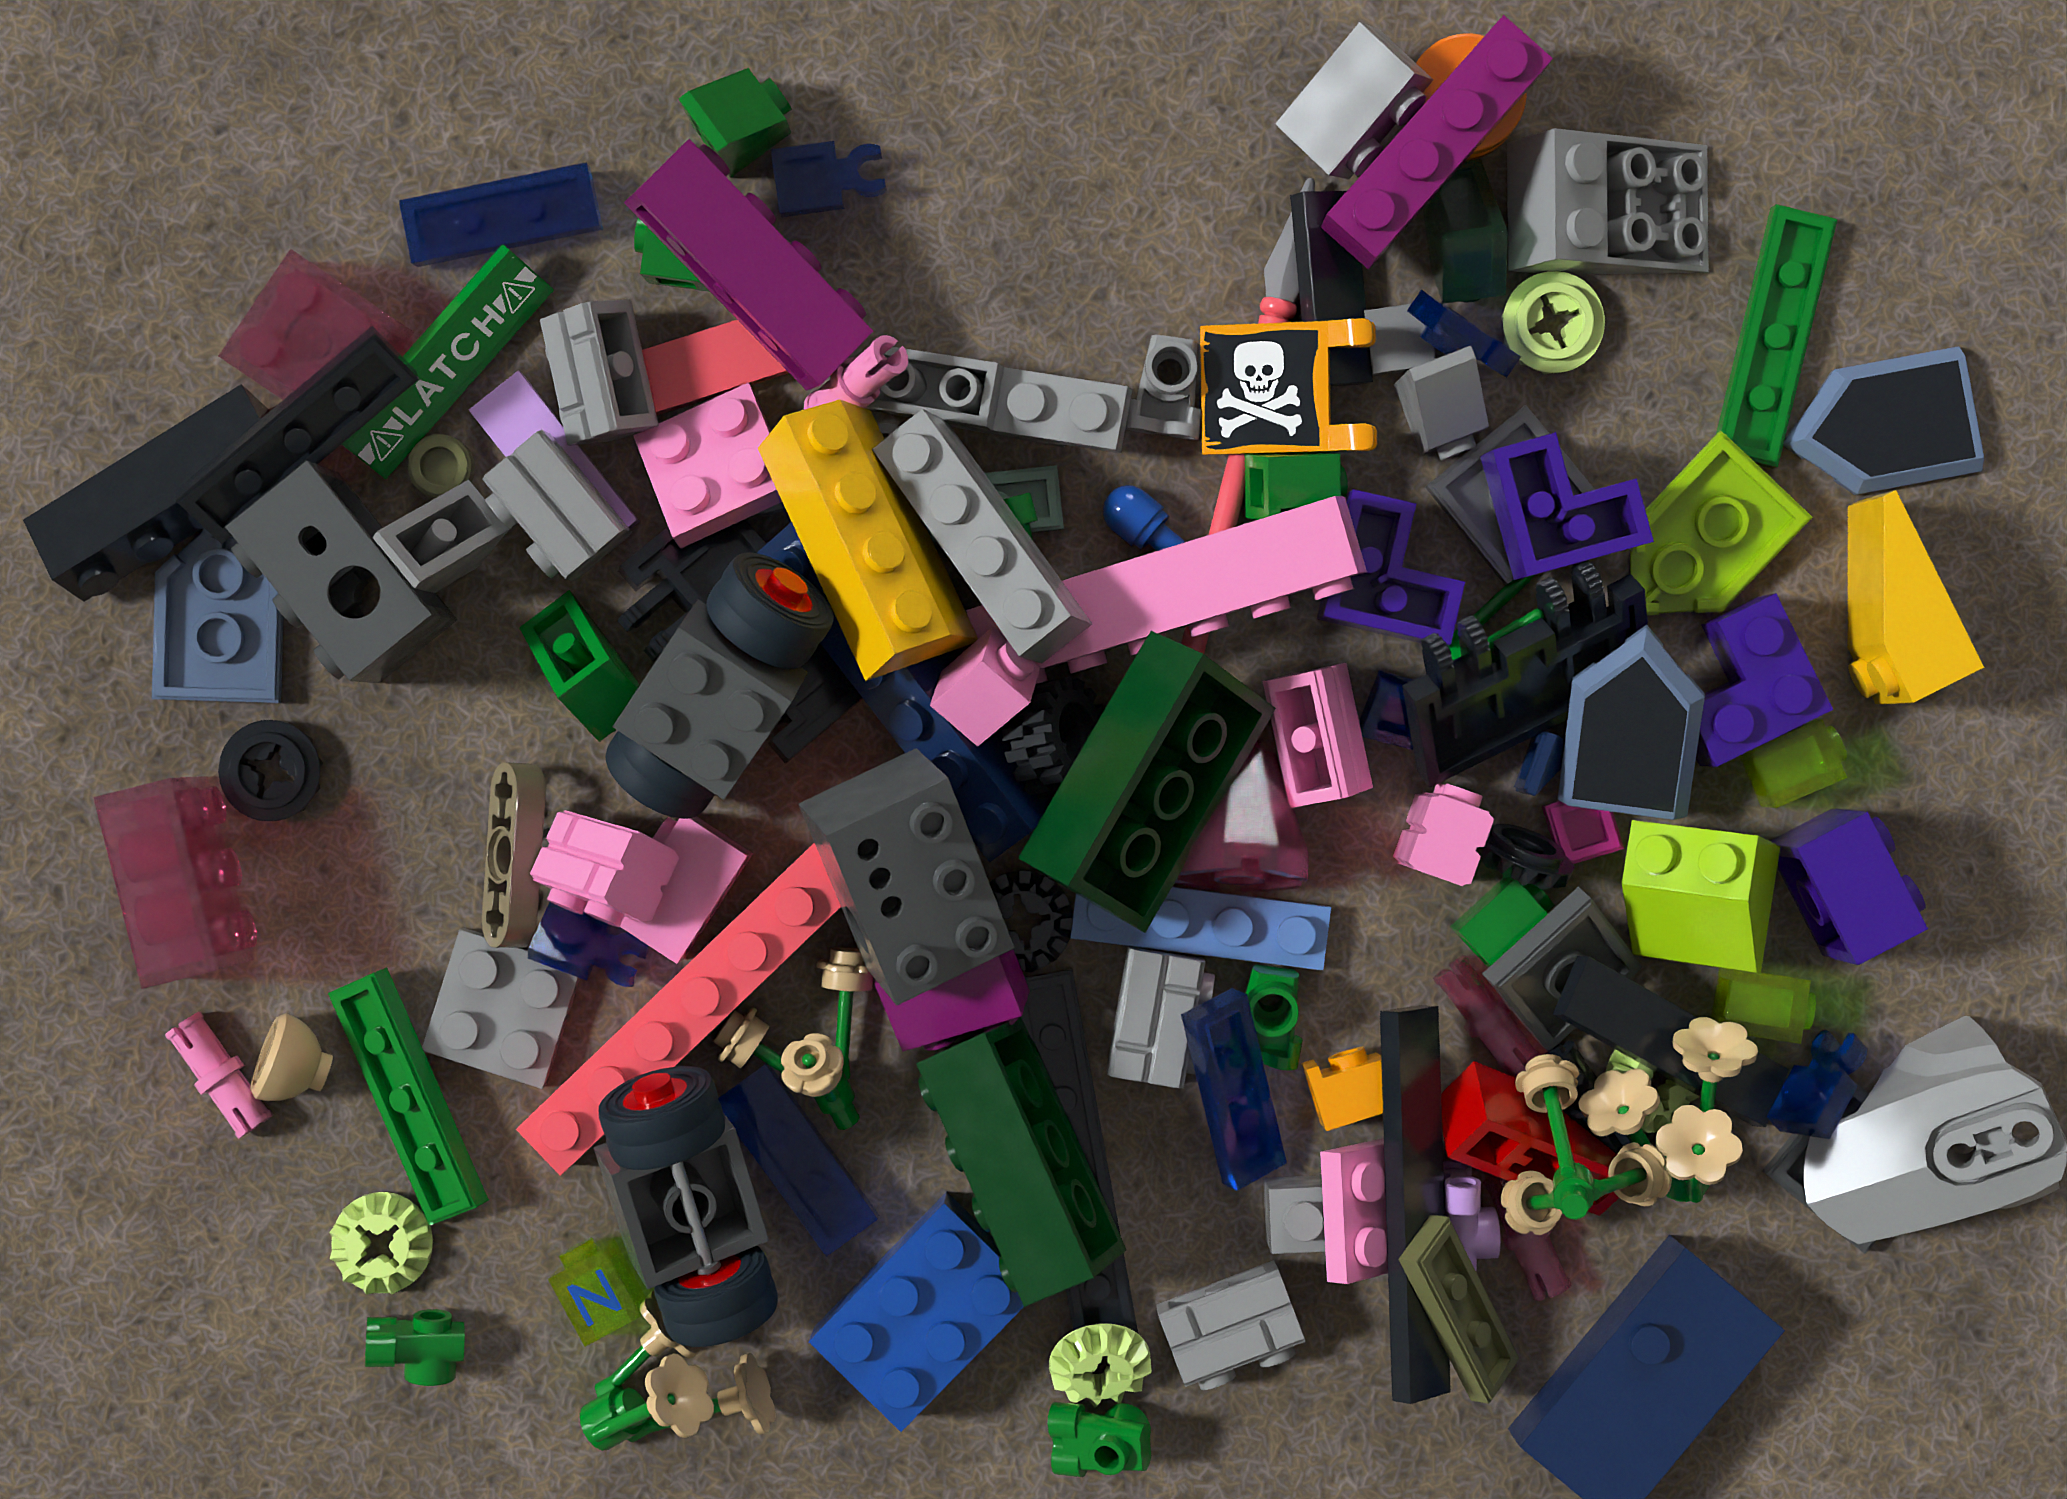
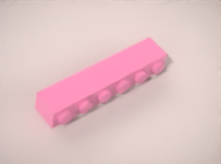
(1206, 580)

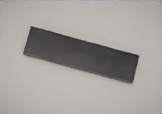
(298, 430)
(1644, 1028)

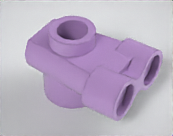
(1474, 1225)

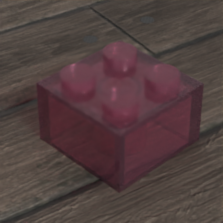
(302, 325)

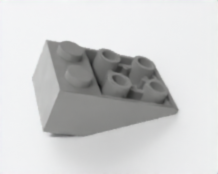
(1606, 204)

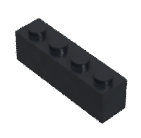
(130, 507)

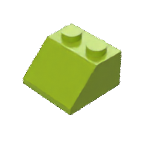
(1699, 895)

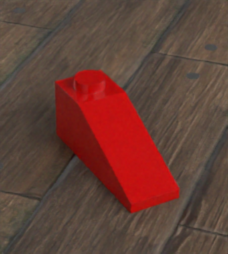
(1497, 1132)

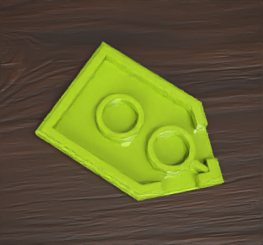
(1713, 531)

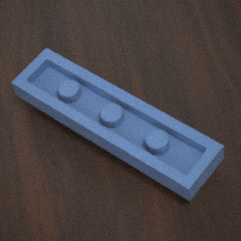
(1218, 927)

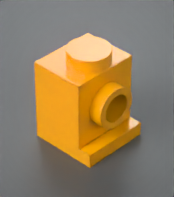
(1347, 1089)

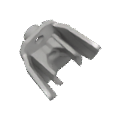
(1893, 1160)

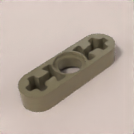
(511, 851)

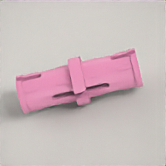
(861, 377)
(218, 1074)

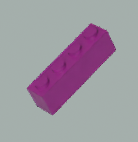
(1436, 142)
(749, 264)

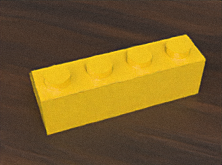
(864, 539)

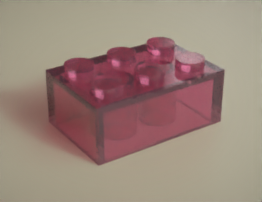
(176, 879)

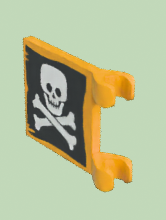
(1271, 387)

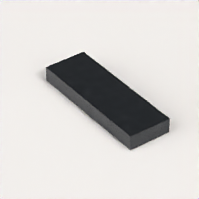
(1329, 282)

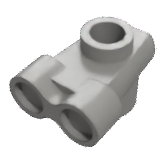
(1163, 406)

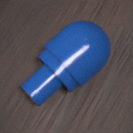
(1138, 519)

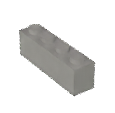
(982, 537)

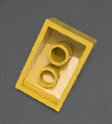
(1899, 613)

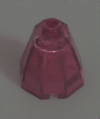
(1250, 835)

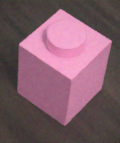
(985, 687)

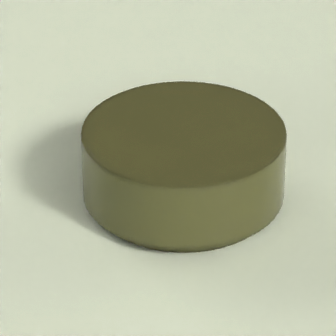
(440, 464)

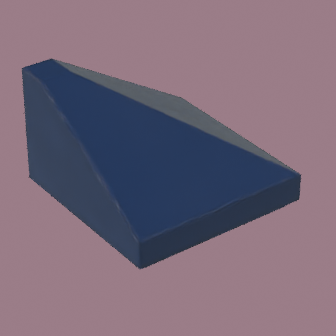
(1540, 763)

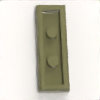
(1459, 1308)

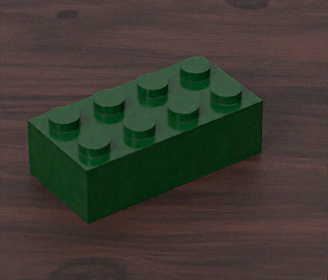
(1147, 780)
(1021, 1162)

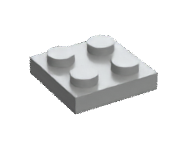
(500, 1011)

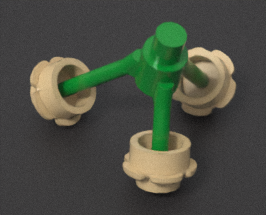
(813, 1063)
(1536, 1201)

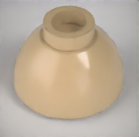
(289, 1061)

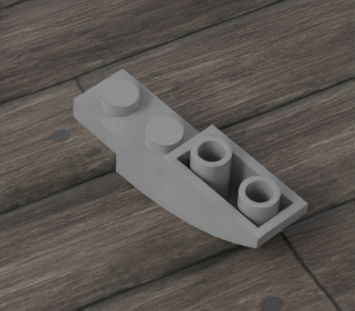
(1008, 401)

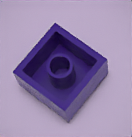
(1849, 885)

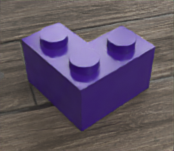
(1544, 521)
(1388, 596)
(1768, 684)

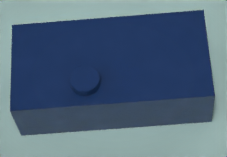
(1645, 1378)

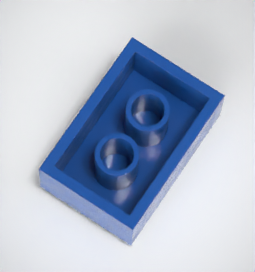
(919, 1313)

